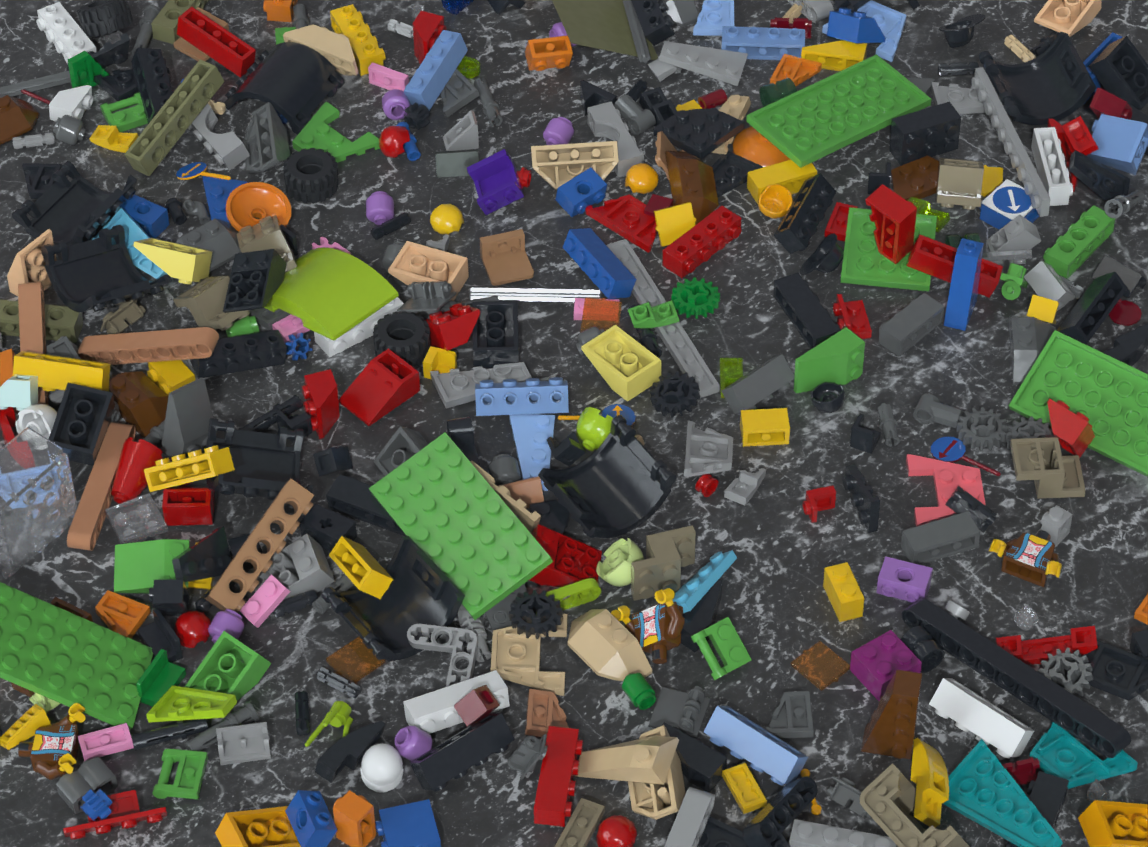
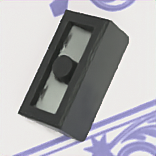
(455, 162)

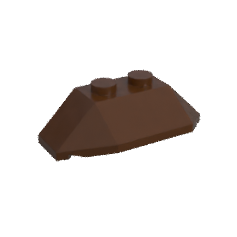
(15, 117)
(692, 182)
(139, 400)

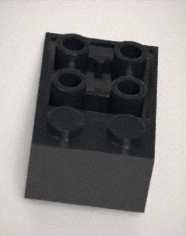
(254, 280)

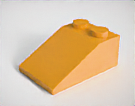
(1115, 824)
(257, 829)

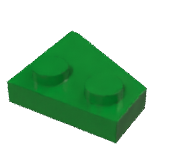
(83, 69)

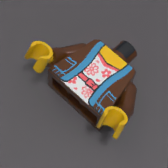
(1029, 557)
(657, 626)
(55, 746)

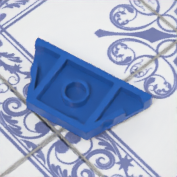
(217, 193)

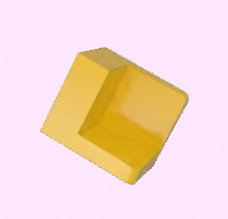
(1043, 309)
(439, 360)

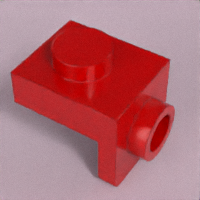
(818, 500)

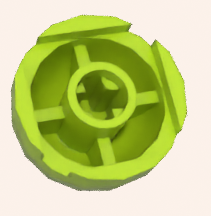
(593, 428)

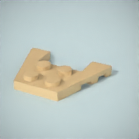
(519, 659)

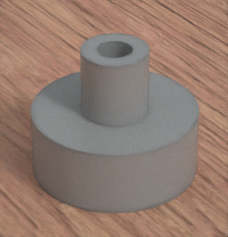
(956, 610)

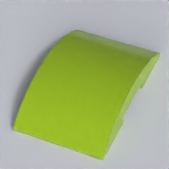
(331, 292)

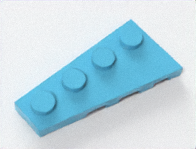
(133, 233)
(703, 580)

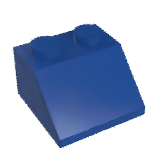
(854, 27)

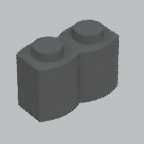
(91, 775)

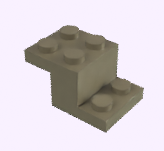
(960, 183)
(266, 236)
(207, 303)
(1052, 473)
(664, 558)

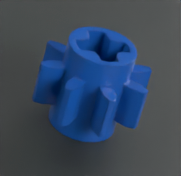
(302, 349)
(96, 804)

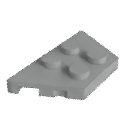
(706, 451)

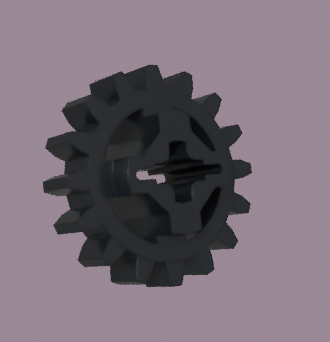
(675, 394)
(523, 614)

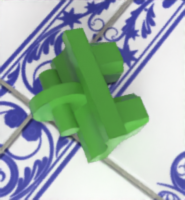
(1013, 280)

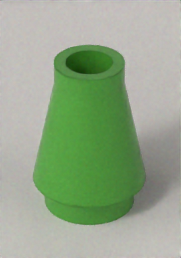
(244, 326)

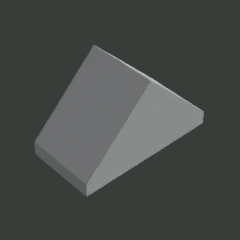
(463, 134)

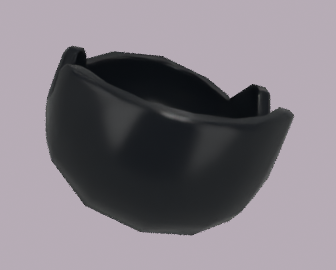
(828, 397)

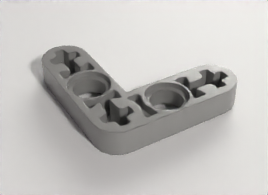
(454, 646)

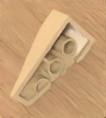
(633, 761)

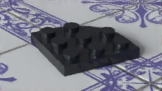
(699, 130)

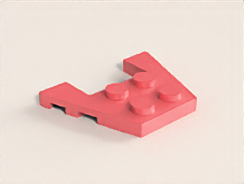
(946, 479)

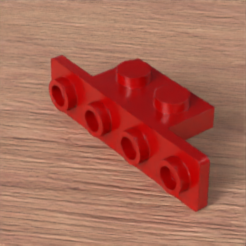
(124, 813)

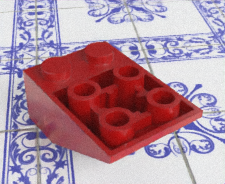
(381, 387)
(570, 558)

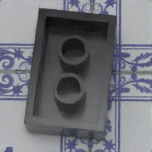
(1123, 72)
(925, 133)
(496, 334)
(82, 422)

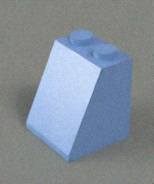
(1119, 142)

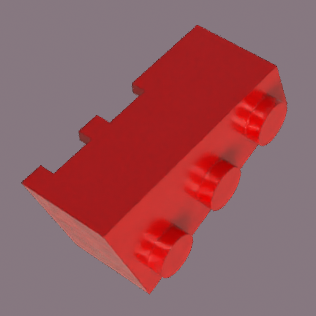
(894, 223)

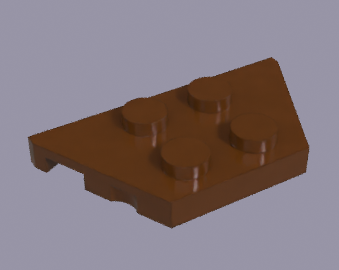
(916, 178)

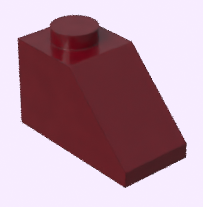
(1111, 105)

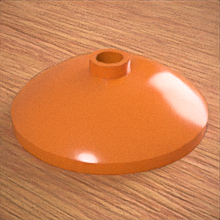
(757, 148)
(256, 201)

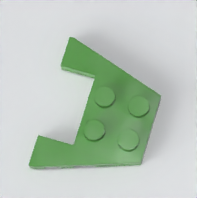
(320, 135)

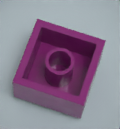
(878, 661)

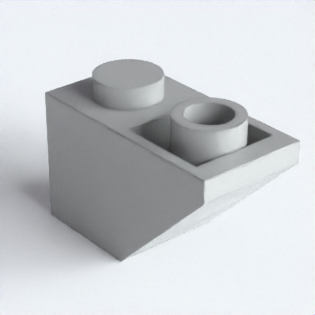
(1016, 235)

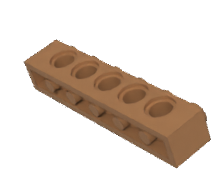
(291, 494)

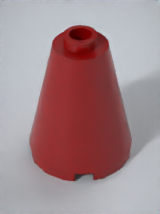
(130, 474)

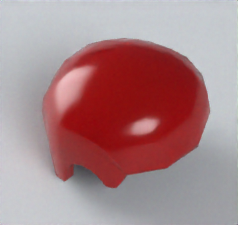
(392, 140)
(192, 628)
(616, 832)

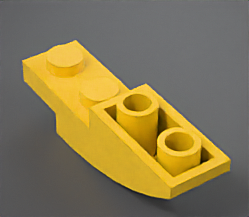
(932, 783)

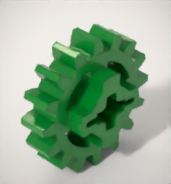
(695, 298)

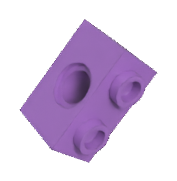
(904, 580)

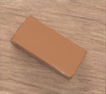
(527, 490)

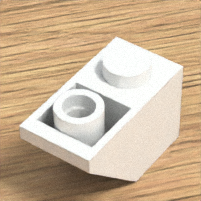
(71, 102)

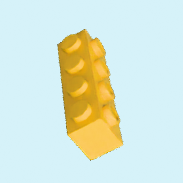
(364, 45)
(57, 371)
(189, 469)

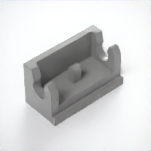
(1049, 284)
(243, 743)

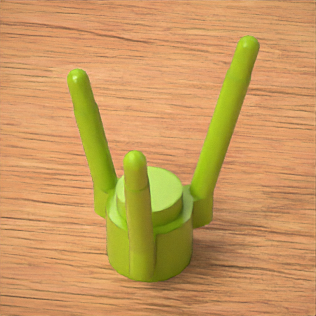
(336, 717)

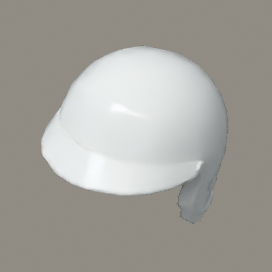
(381, 768)

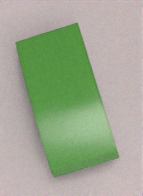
(650, 317)

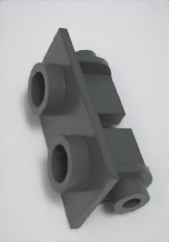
(527, 755)
(844, 792)

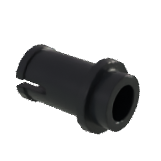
(173, 207)

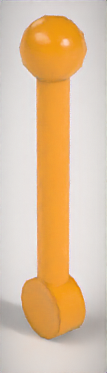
(816, 808)

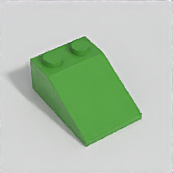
(833, 361)
(144, 562)
(229, 668)

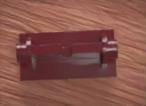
(799, 23)
(1023, 770)

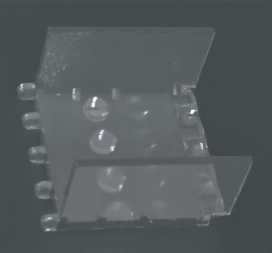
(34, 498)

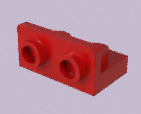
(853, 316)

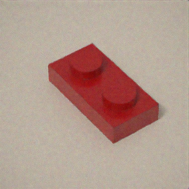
(1080, 136)
(838, 221)

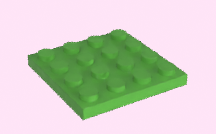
(865, 264)

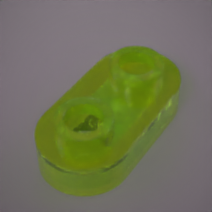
(469, 67)

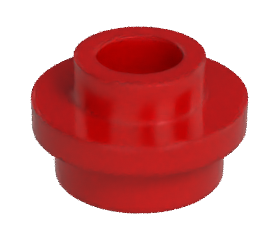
(524, 177)

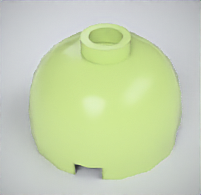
(618, 560)

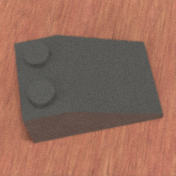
(187, 419)

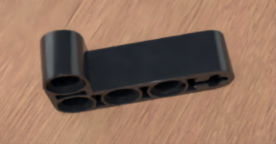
(462, 434)
(774, 818)

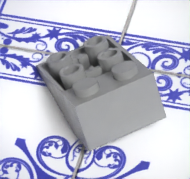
(299, 567)

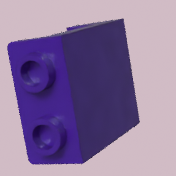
(496, 181)

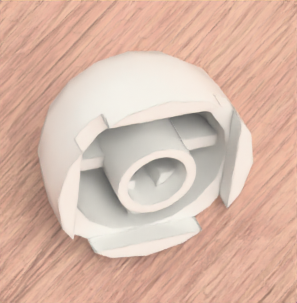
(37, 417)

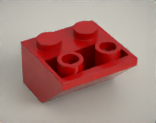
(425, 32)
(453, 326)
(322, 401)
(1070, 428)
(188, 505)

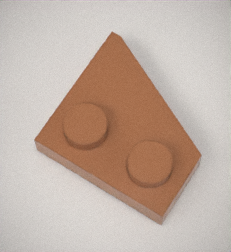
(543, 712)

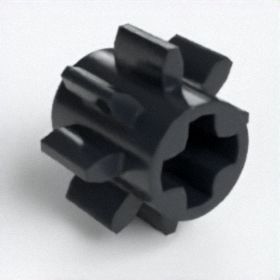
(417, 116)

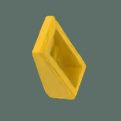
(25, 727)

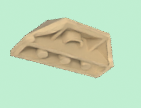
(331, 45)
(565, 161)
(607, 646)
(659, 799)

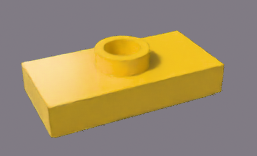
(744, 788)

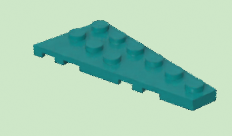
(993, 799)

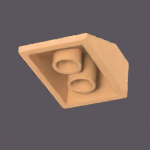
(1068, 15)
(30, 264)
(429, 264)

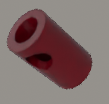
(713, 99)

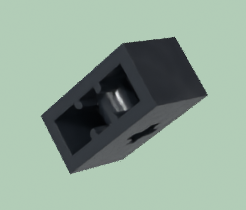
(327, 526)
(170, 597)

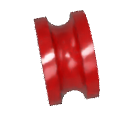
(706, 485)

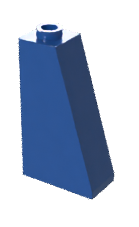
(964, 284)

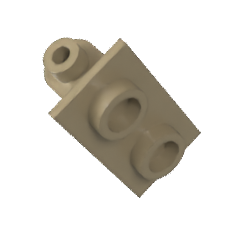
(127, 311)

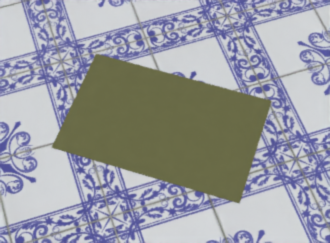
(599, 25)

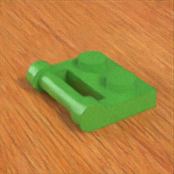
(126, 118)
(727, 646)
(188, 774)

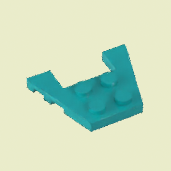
(1069, 759)

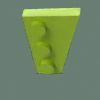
(191, 704)

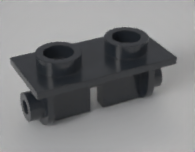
(962, 502)

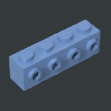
(763, 42)
(436, 69)
(521, 397)
(755, 745)

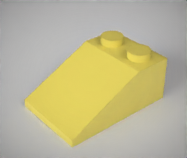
(177, 260)
(623, 362)

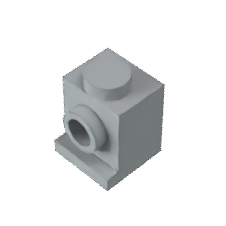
(1056, 523)

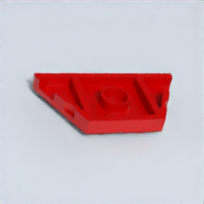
(627, 219)

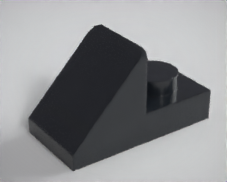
(593, 95)

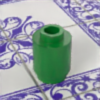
(639, 691)

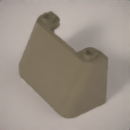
(891, 805)

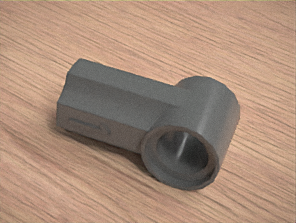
(637, 118)
(931, 409)

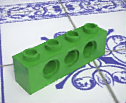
(1079, 241)

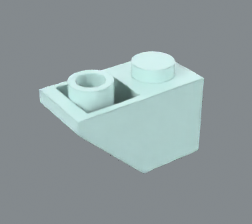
(19, 392)

